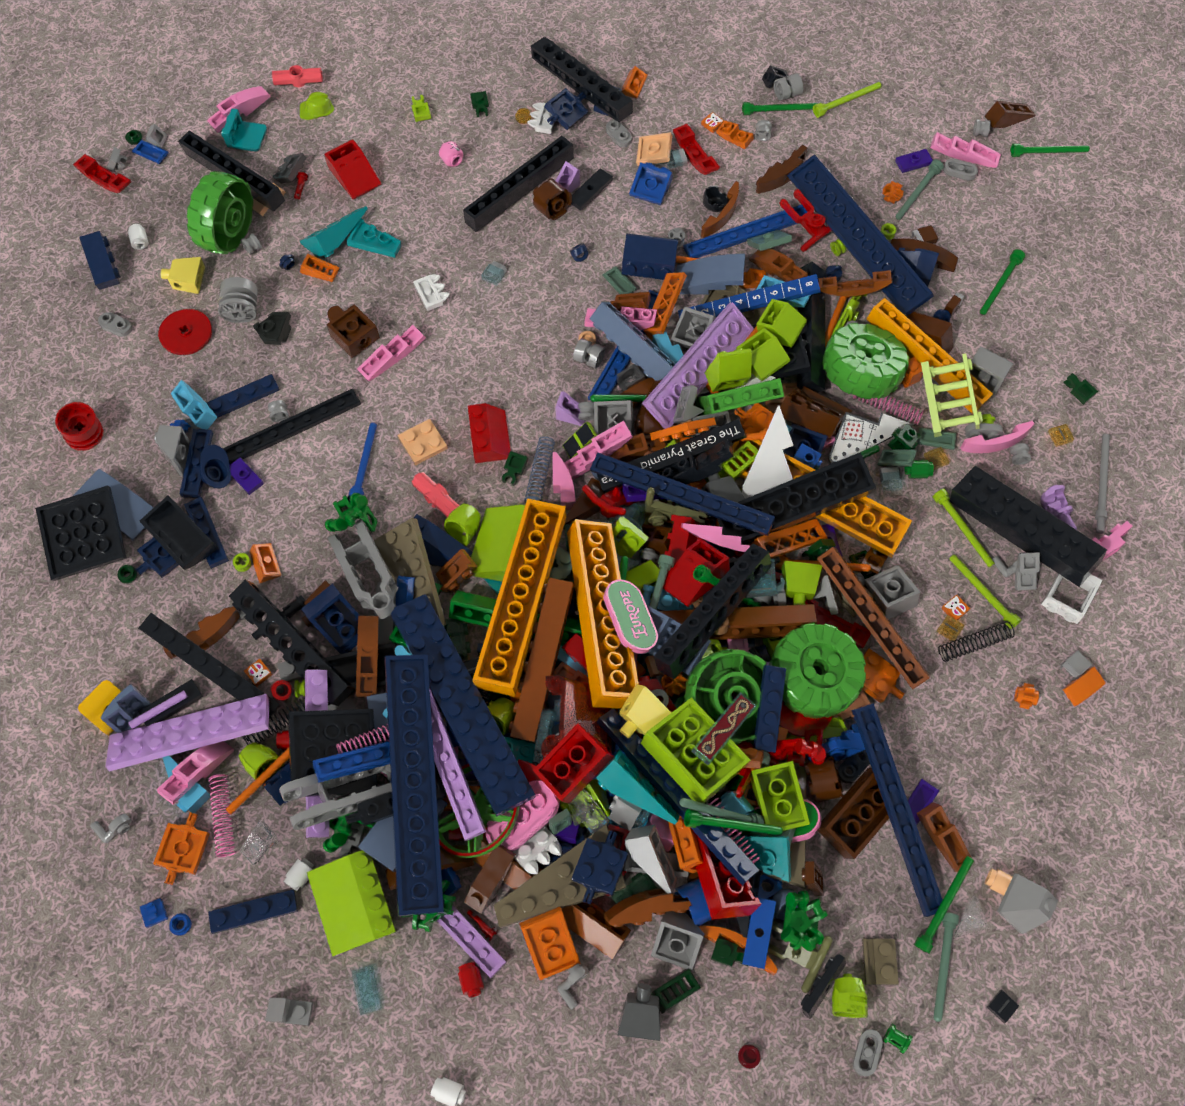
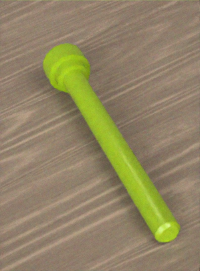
(821, 108)
(942, 498)
(1014, 619)

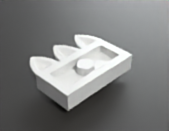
(540, 117)
(430, 292)
(537, 850)

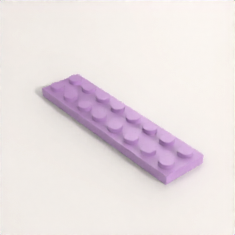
(723, 334)
(188, 732)

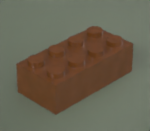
(855, 817)

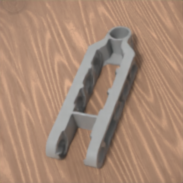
(348, 558)
(330, 808)

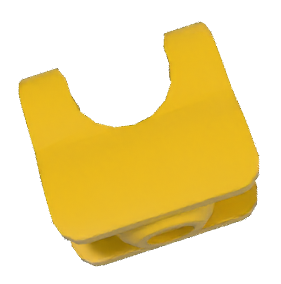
(96, 703)

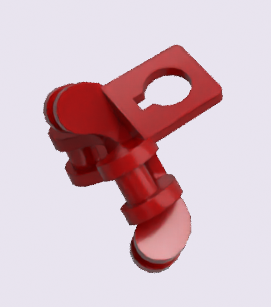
(802, 747)

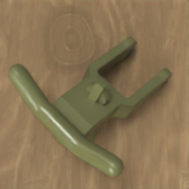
(662, 511)
(811, 960)

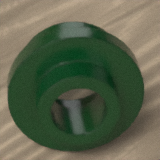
(133, 137)
(124, 570)

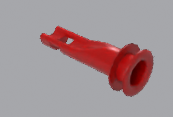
(302, 177)
(486, 929)

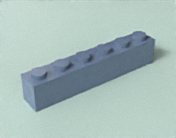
(631, 341)

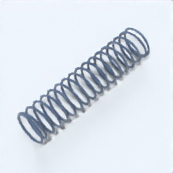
(533, 497)

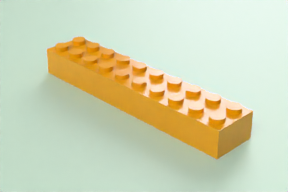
(860, 519)
(594, 567)
(519, 598)

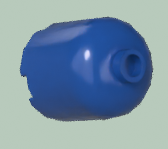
(698, 910)

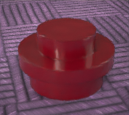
(749, 1056)

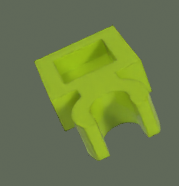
(420, 109)

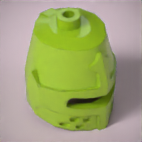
(463, 519)
(502, 713)
(256, 758)
(849, 997)

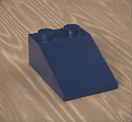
(334, 618)

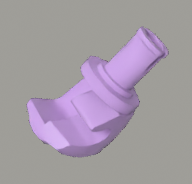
(1056, 504)

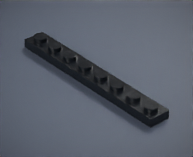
(202, 661)

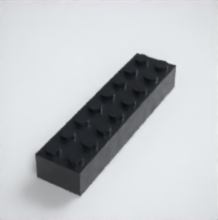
(808, 496)
(1027, 525)

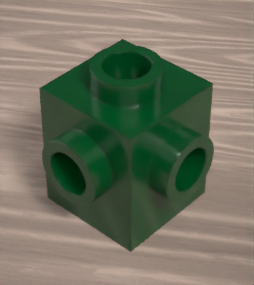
(906, 437)

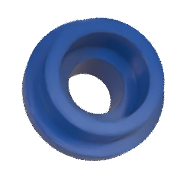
(174, 922)

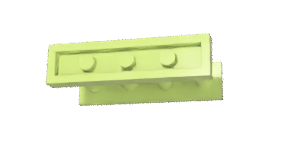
(933, 389)

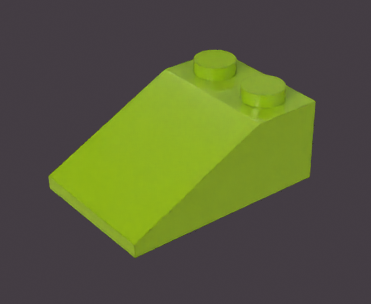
(779, 796)

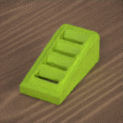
(740, 469)

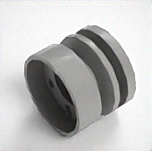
(237, 300)

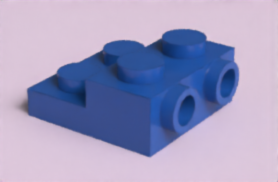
(651, 183)
(843, 746)

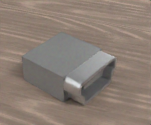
(1076, 665)

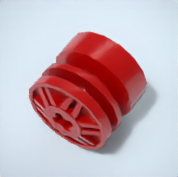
(79, 426)

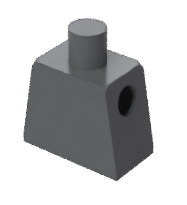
(723, 487)
(641, 1015)

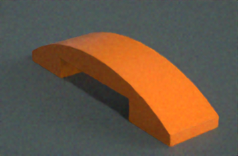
(712, 933)

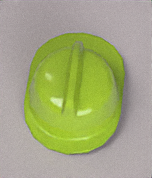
(316, 106)

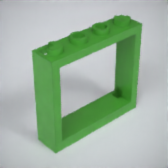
(740, 397)

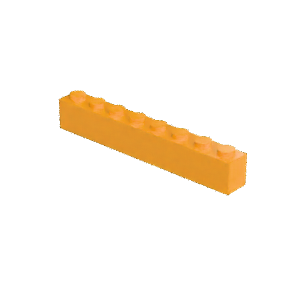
(924, 349)

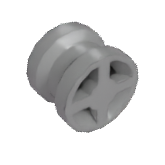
(981, 128)
(763, 130)
(677, 233)
(251, 244)
(278, 411)
(586, 411)
(1020, 454)

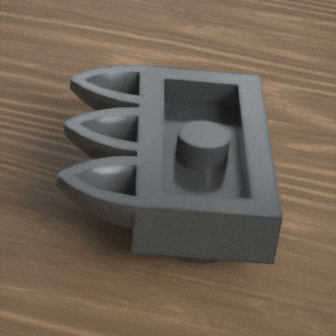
(290, 168)

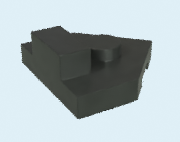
(274, 328)

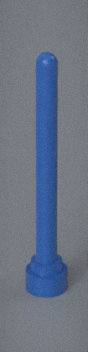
(357, 488)

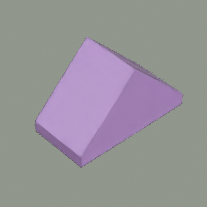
(569, 177)
(568, 410)

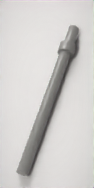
(1101, 513)

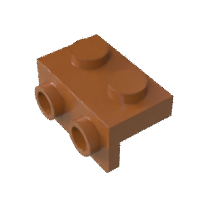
(633, 300)
(455, 571)

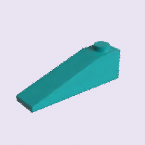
(330, 238)
(622, 779)

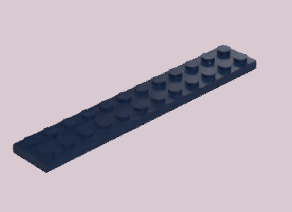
(860, 234)
(463, 707)
(413, 786)

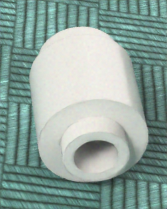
(138, 237)
(297, 875)
(448, 1092)

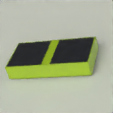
(579, 439)

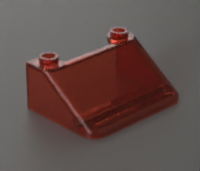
(575, 708)

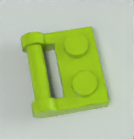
(632, 539)

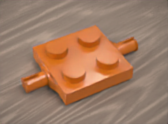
(755, 418)
(880, 677)
(181, 848)

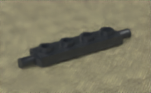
(381, 807)

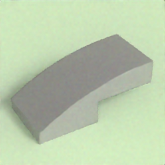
(1026, 571)

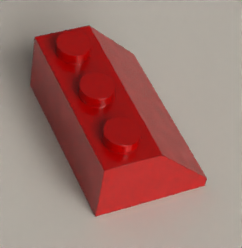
(488, 433)
(573, 763)

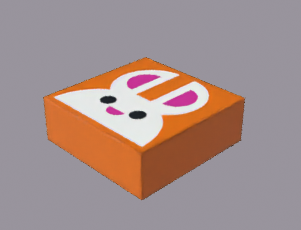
(712, 122)
(955, 607)
(258, 672)

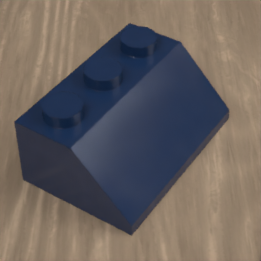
(649, 256)

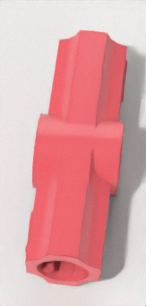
(297, 76)
(434, 493)

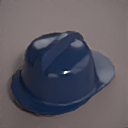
(215, 467)

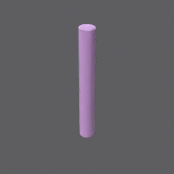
(157, 709)

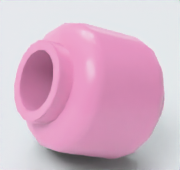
(451, 154)

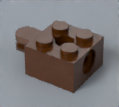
(351, 329)

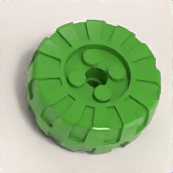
(220, 212)
(865, 360)
(837, 665)
(720, 675)

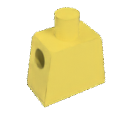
(185, 274)
(642, 711)

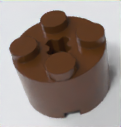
(551, 199)
(825, 780)

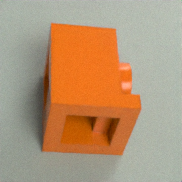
(913, 373)

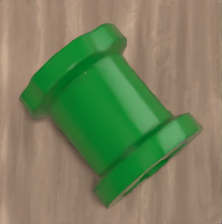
(897, 1038)

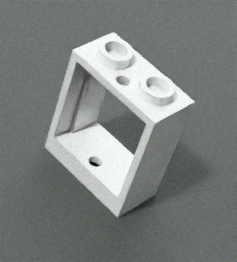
(1091, 584)

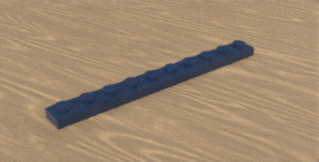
(683, 494)
(898, 809)
(714, 837)

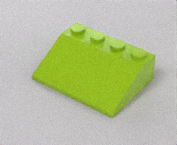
(496, 541)
(671, 746)
(350, 902)

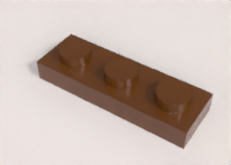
(813, 878)

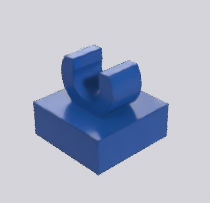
(153, 912)

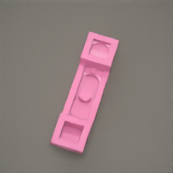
(979, 445)

